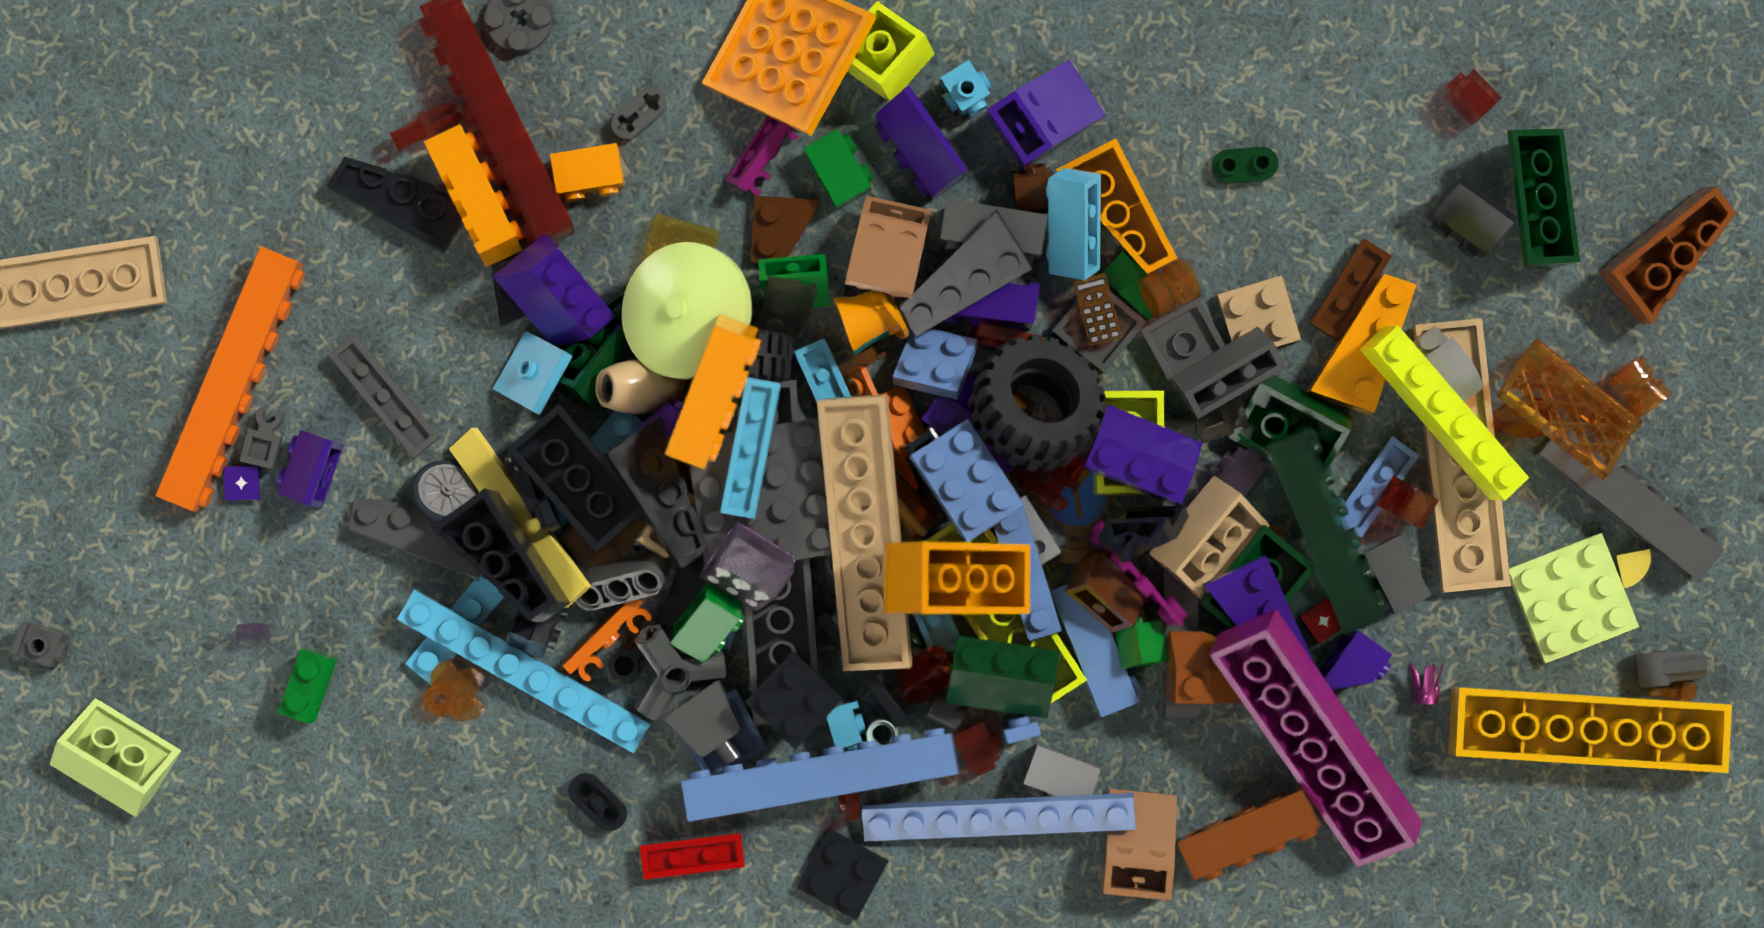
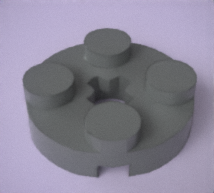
(520, 37)

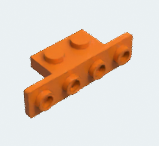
(903, 418)

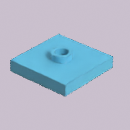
(532, 372)

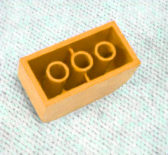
(956, 578)

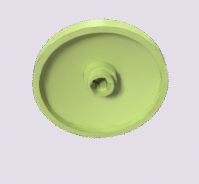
(676, 303)

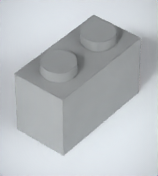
(1058, 774)

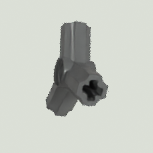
(664, 657)

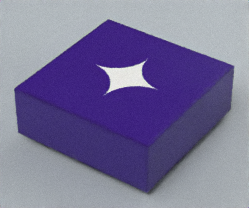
(242, 483)

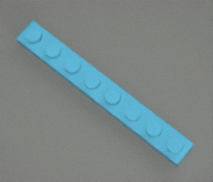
(523, 671)

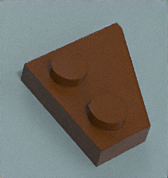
(779, 225)

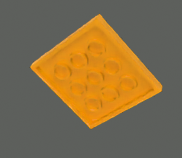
(789, 57)

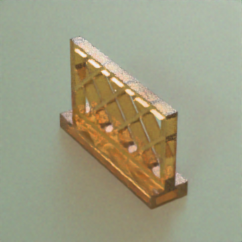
(1576, 396)

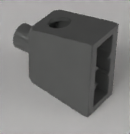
(708, 723)

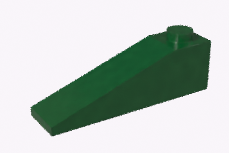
(592, 356)

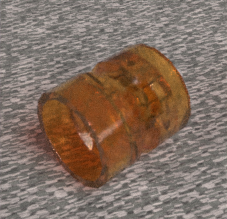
(1174, 286)
(1639, 386)

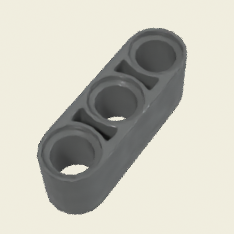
(624, 581)

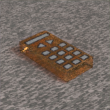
(1097, 310)

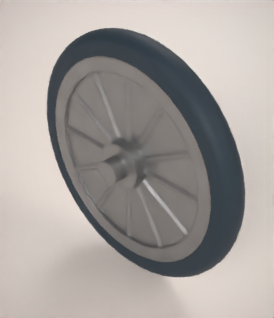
(441, 489)

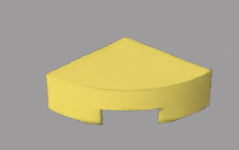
(1634, 566)

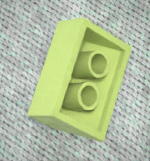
(114, 757)

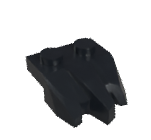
(1142, 529)

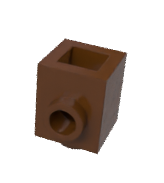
(1030, 188)

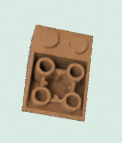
(888, 247)
(1142, 859)

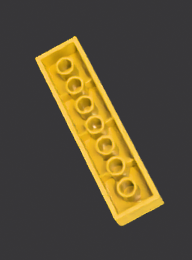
(1589, 729)

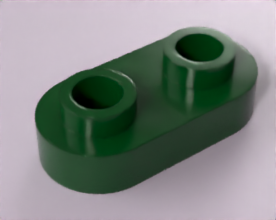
(1244, 165)

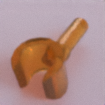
(1685, 691)

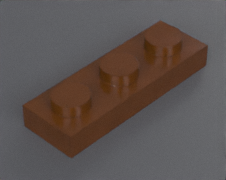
(1350, 290)

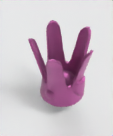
(1429, 692)

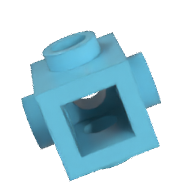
(965, 77)

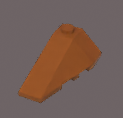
(1193, 673)

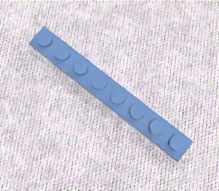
(999, 817)

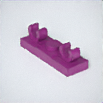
(758, 153)

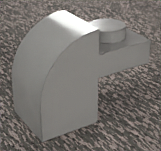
(1450, 362)

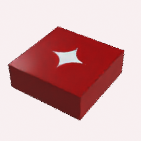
(1321, 621)

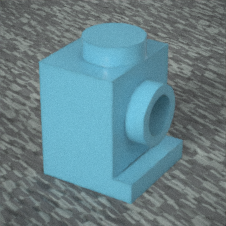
(846, 726)

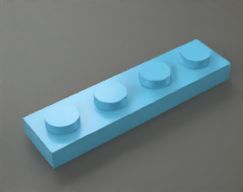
(750, 448)

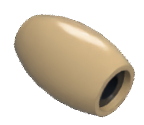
(636, 388)

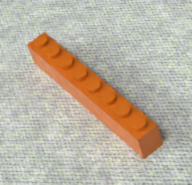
(230, 380)

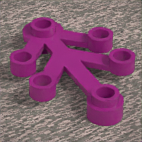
(1169, 609)

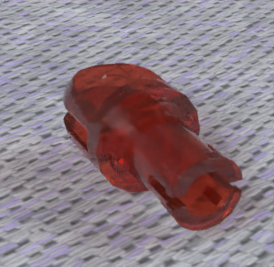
(422, 126)

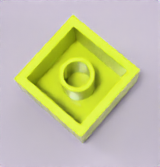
(890, 54)

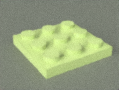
(1572, 598)

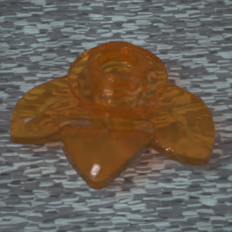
(459, 690)

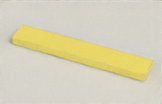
(488, 472)

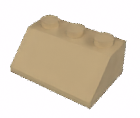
(1212, 537)

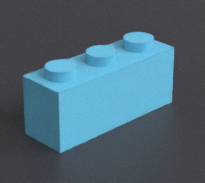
(1074, 223)

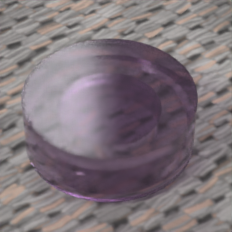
(252, 631)

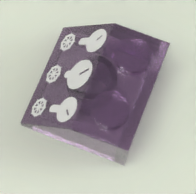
(749, 567)

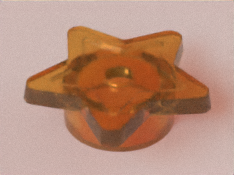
(864, 359)

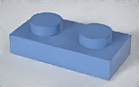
(1020, 728)

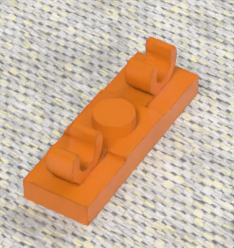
(604, 635)

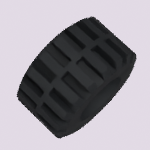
(773, 357)

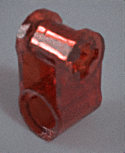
(925, 675)

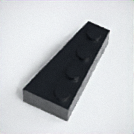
(502, 553)

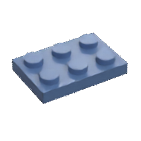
(966, 481)

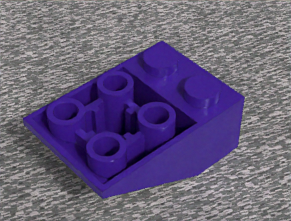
(1044, 114)

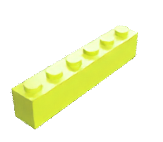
(1444, 413)

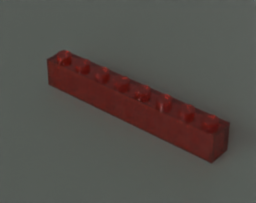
(496, 120)

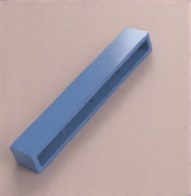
(820, 776)

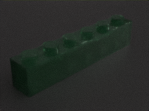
(1326, 529)

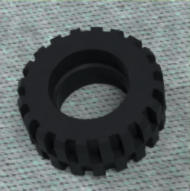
(1058, 373)

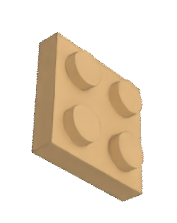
(1260, 306)

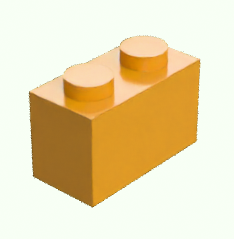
(588, 171)

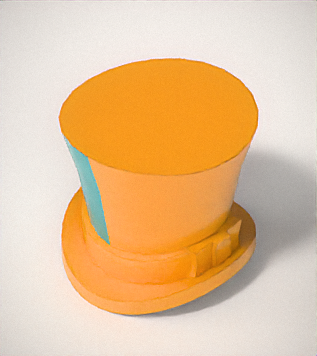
(869, 318)

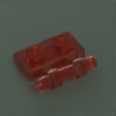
(1070, 476)

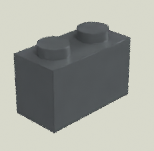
(1396, 574)

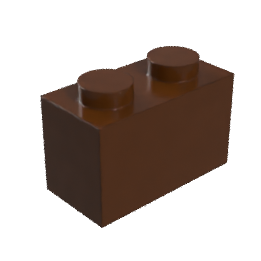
(1106, 592)

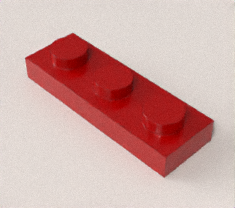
(692, 856)

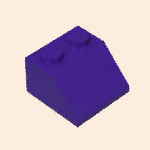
(309, 468)
(1355, 661)

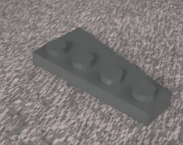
(406, 530)

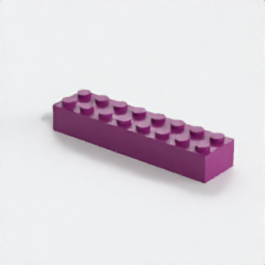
(1316, 738)

